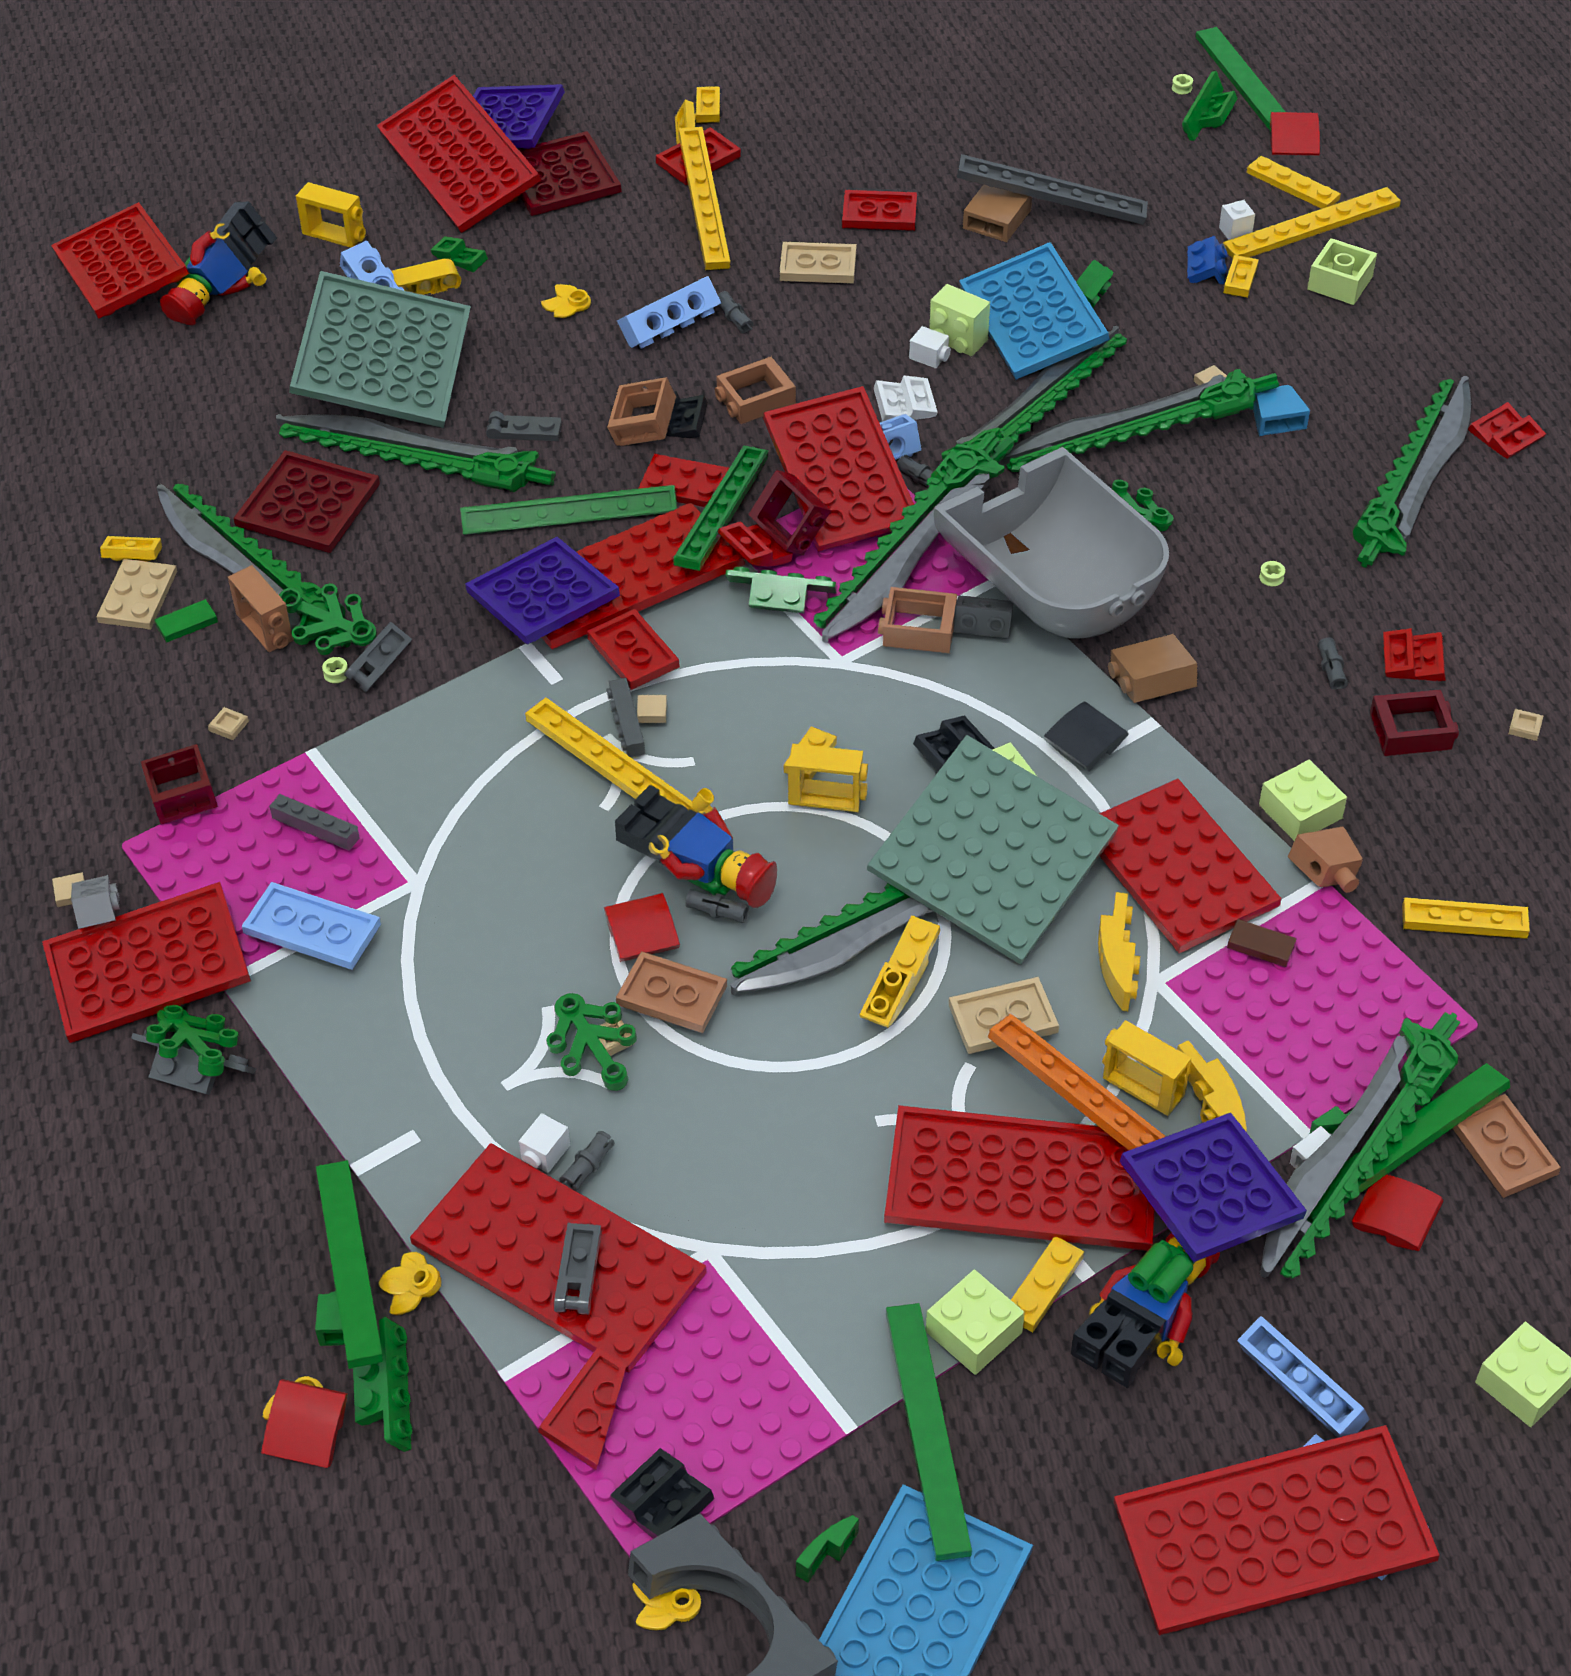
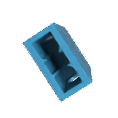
(1280, 411)

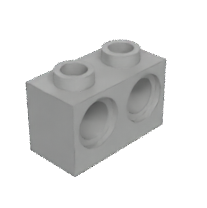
(94, 901)

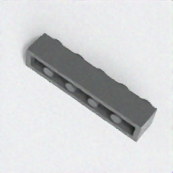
(625, 717)
(314, 822)

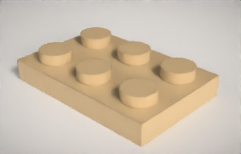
(818, 262)
(137, 594)
(981, 1010)

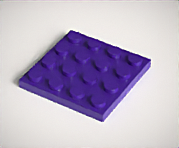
(520, 110)
(542, 590)
(1212, 1186)

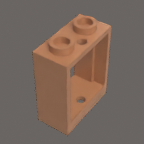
(781, 395)
(646, 427)
(921, 603)
(260, 609)

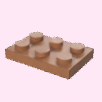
(671, 992)
(1506, 1147)

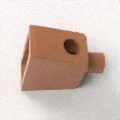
(1327, 858)

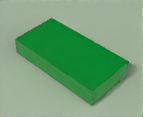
(186, 620)

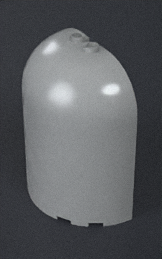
(1088, 552)

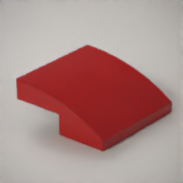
(1294, 133)
(1506, 430)
(755, 545)
(1414, 656)
(641, 926)
(1398, 1212)
(304, 1423)

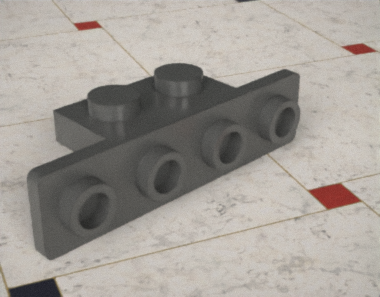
(184, 1068)

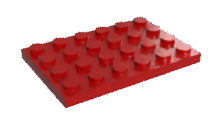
(119, 260)
(844, 460)
(1183, 867)
(145, 962)

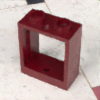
(766, 510)
(1414, 741)
(184, 799)

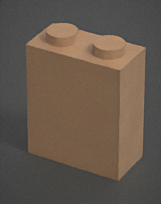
(996, 212)
(1153, 668)

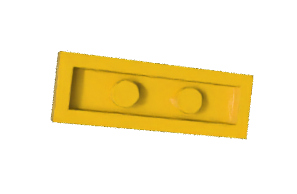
(1046, 1280)

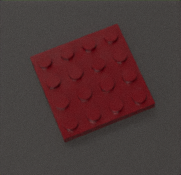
(570, 174)
(307, 501)

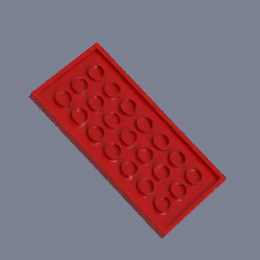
(458, 153)
(644, 569)
(1014, 1179)
(508, 1234)
(1274, 1529)

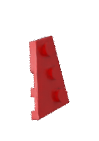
(586, 1408)

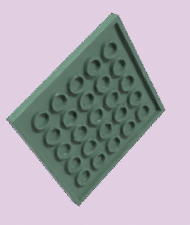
(380, 349)
(993, 849)

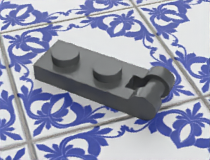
(523, 427)
(378, 656)
(578, 1267)

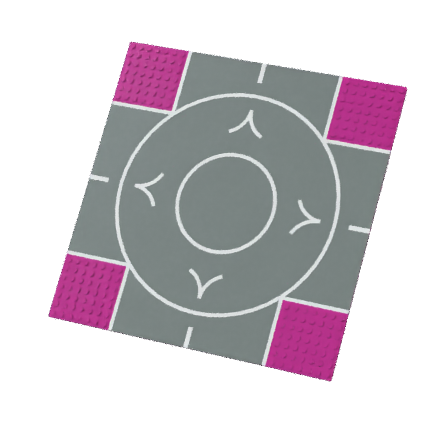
(787, 1093)

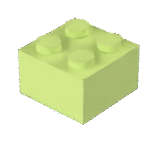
(1342, 271)
(961, 318)
(1302, 800)
(974, 1321)
(1526, 1374)

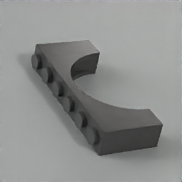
(700, 1558)

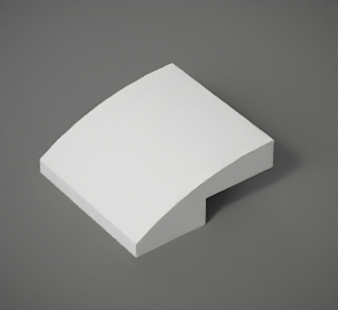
(909, 397)

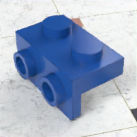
(1206, 260)

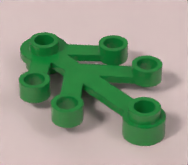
(1155, 515)
(330, 620)
(178, 1020)
(589, 1035)

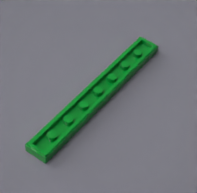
(1239, 73)
(720, 508)
(568, 509)
(1430, 1124)
(349, 1265)
(928, 1433)

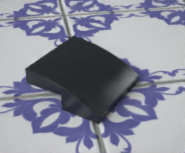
(686, 416)
(1085, 735)
(941, 743)
(661, 1494)

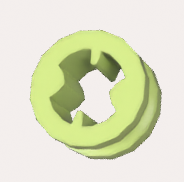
(1182, 84)
(1272, 567)
(331, 665)

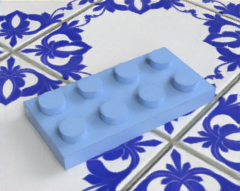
(311, 925)

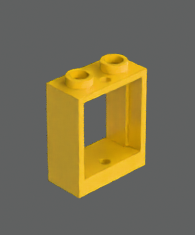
(314, 197)
(825, 793)
(1149, 1087)

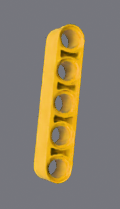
(428, 277)

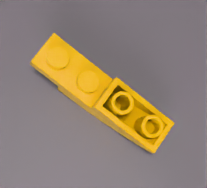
(1118, 954)
(902, 973)
(1213, 1086)

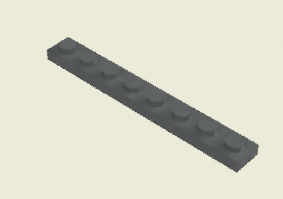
(1052, 189)

